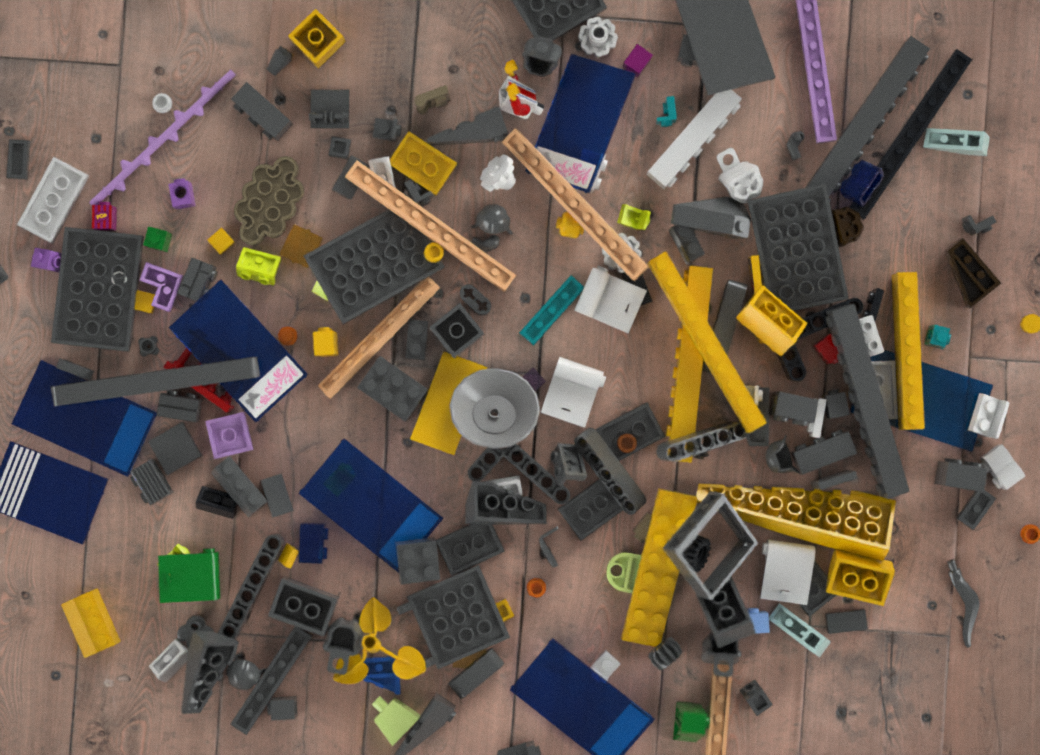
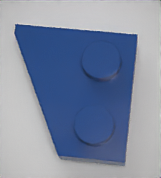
(382, 674)

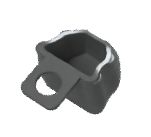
(541, 56)
(343, 641)
(724, 655)

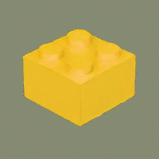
(316, 38)

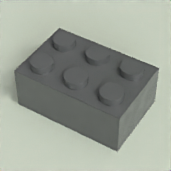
(393, 388)
(303, 606)
(727, 615)

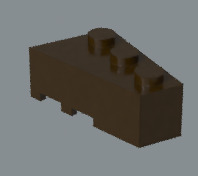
(970, 272)

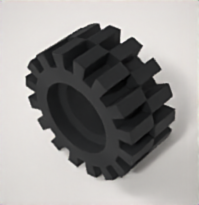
(697, 553)

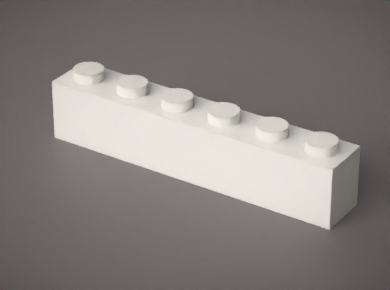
(691, 139)

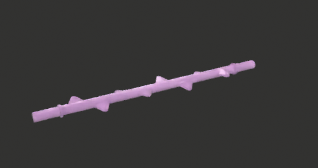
(169, 134)

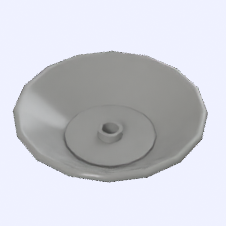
(498, 393)

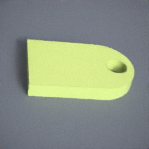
(629, 563)

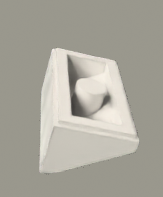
(169, 661)

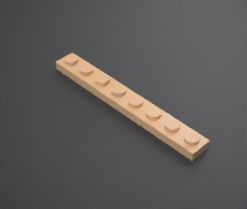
(378, 337)

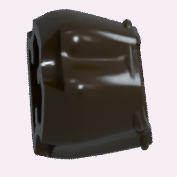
(847, 225)

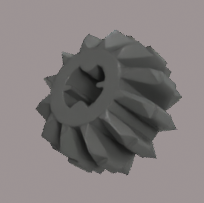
(665, 653)

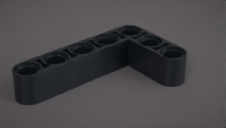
(796, 361)

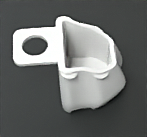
(740, 179)

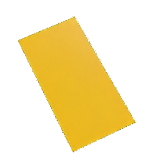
(434, 422)

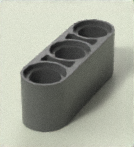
(472, 677)

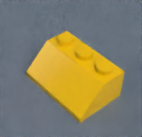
(771, 321)
(859, 577)
(91, 623)

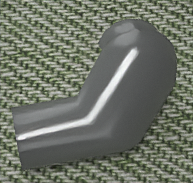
(793, 144)
(488, 244)

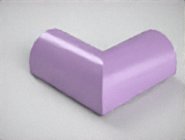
(167, 283)

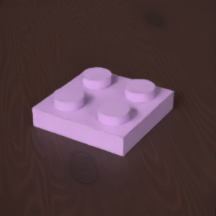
(229, 435)

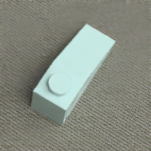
(957, 141)
(799, 630)

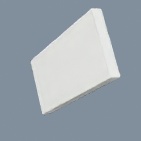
(53, 200)

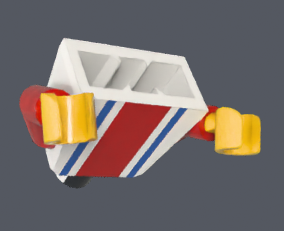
(517, 97)

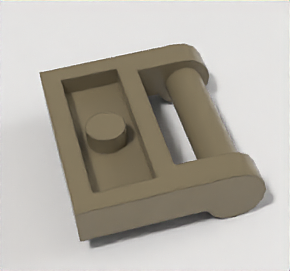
(436, 97)

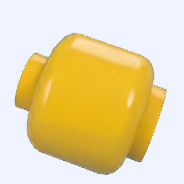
(569, 226)

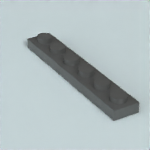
(271, 680)

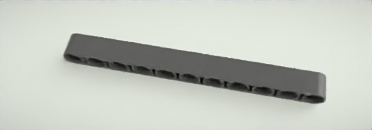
(155, 381)

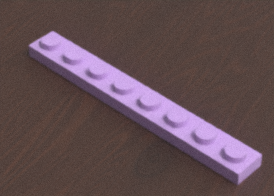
(816, 71)

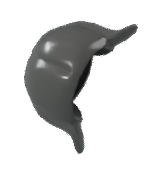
(493, 220)
(779, 457)
(243, 674)

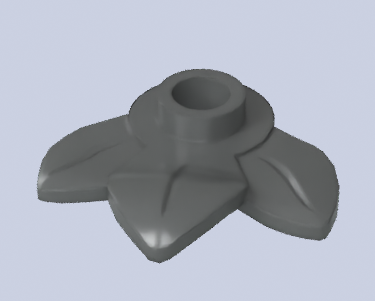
(186, 631)

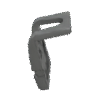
(548, 554)

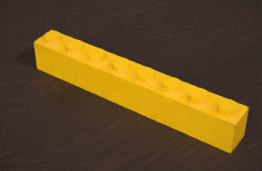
(907, 351)

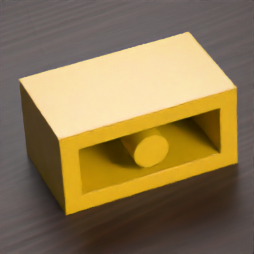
(325, 342)

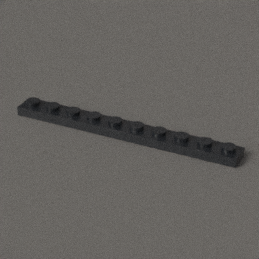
(916, 125)

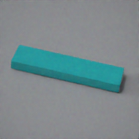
(552, 310)

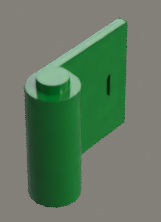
(192, 577)

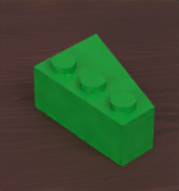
(690, 722)

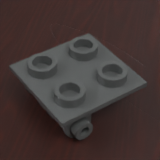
(330, 109)

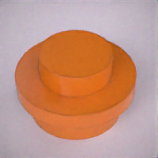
(287, 336)
(1030, 534)
(536, 587)

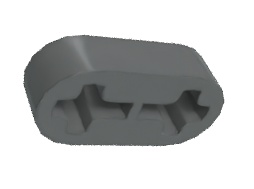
(478, 296)
(75, 369)

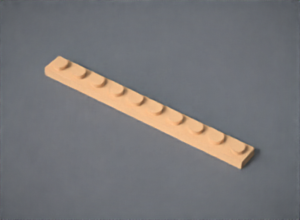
(575, 204)
(430, 226)

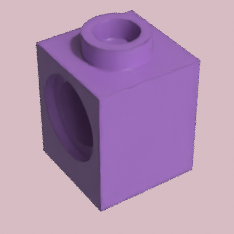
(186, 201)

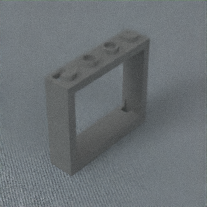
(690, 529)

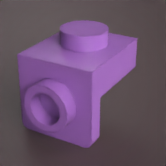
(46, 259)

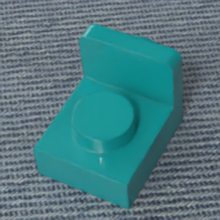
(669, 109)

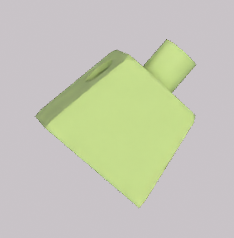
(394, 718)

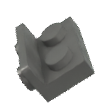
(568, 463)

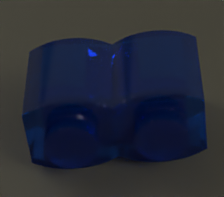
(861, 182)
(312, 543)

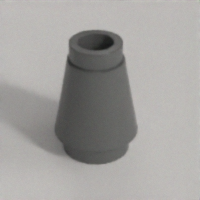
(279, 60)

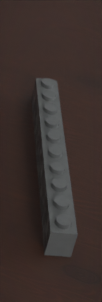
(870, 115)
(867, 401)

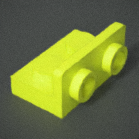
(258, 266)

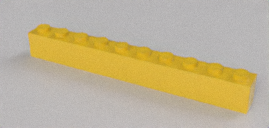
(706, 342)
(689, 362)

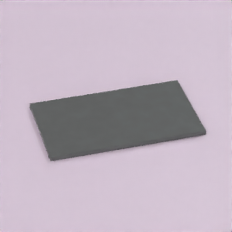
(725, 43)

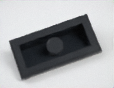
(216, 502)

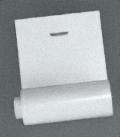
(608, 298)
(574, 390)
(789, 569)

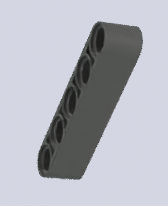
(727, 313)
(694, 443)
(610, 471)

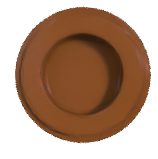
(627, 443)

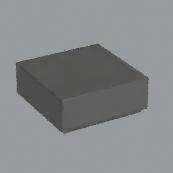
(340, 147)

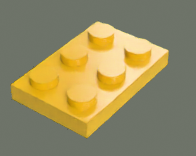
(422, 163)

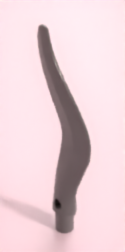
(970, 600)

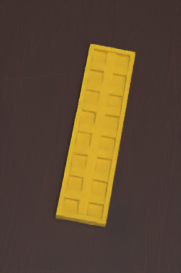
(656, 571)

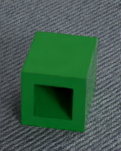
(157, 239)

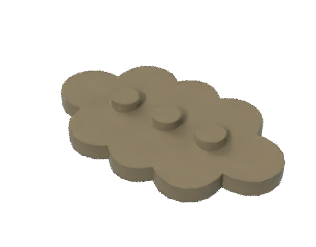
(269, 200)

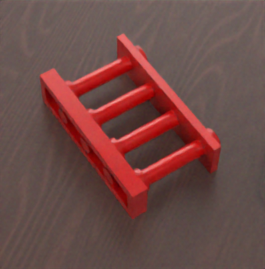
(207, 391)

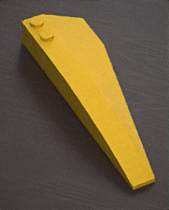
(845, 522)

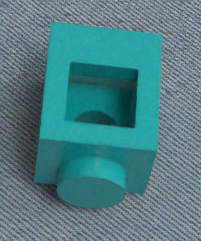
(937, 336)

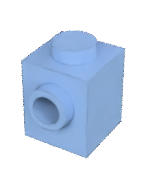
(760, 620)

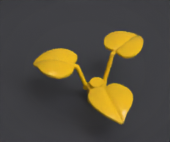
(372, 619)

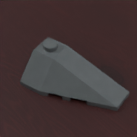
(484, 129)
(715, 216)
(499, 506)
(206, 661)
(432, 719)

